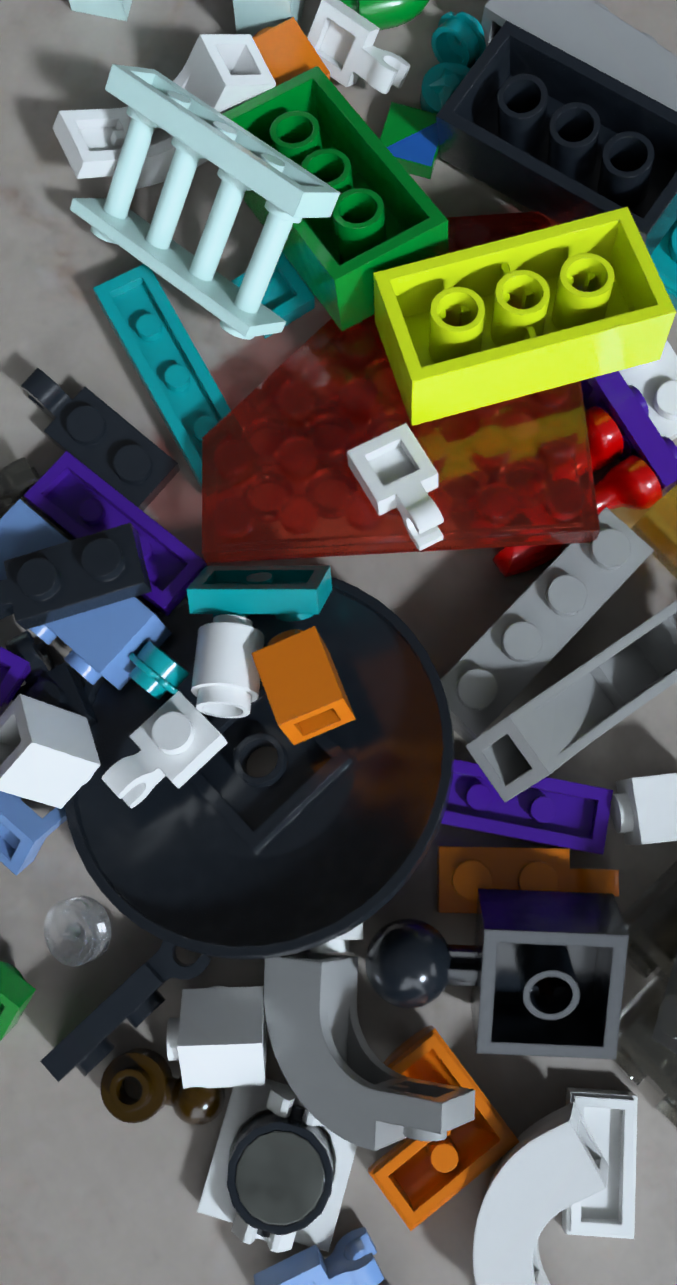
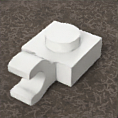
(346, 48)
(399, 476)
(172, 744)

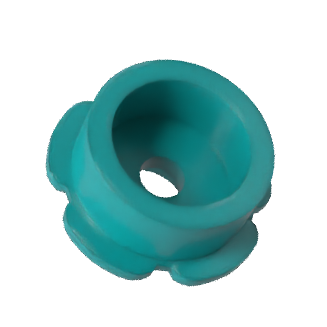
(458, 39)
(157, 671)

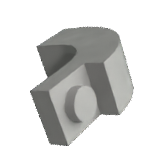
(333, 1069)

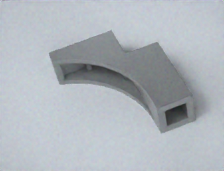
(579, 707)

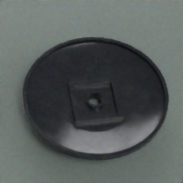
(287, 855)

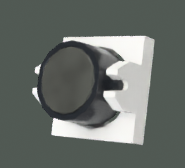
(277, 1172)

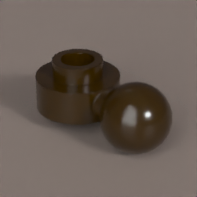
(159, 1089)

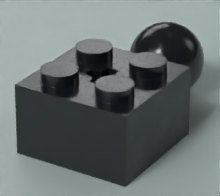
(539, 971)

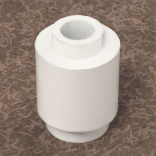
(224, 668)

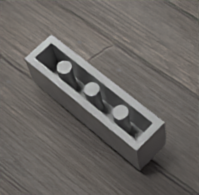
(595, 37)
(540, 624)

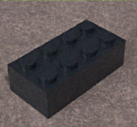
(562, 135)

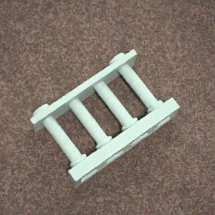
(243, 165)

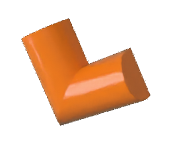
(427, 1174)

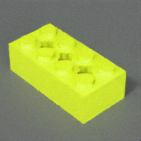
(521, 315)

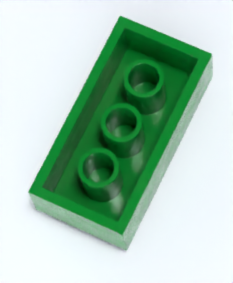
(380, 210)

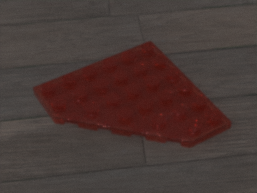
(282, 473)

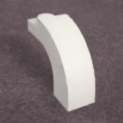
(219, 71)
(534, 1182)

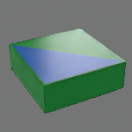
(412, 138)

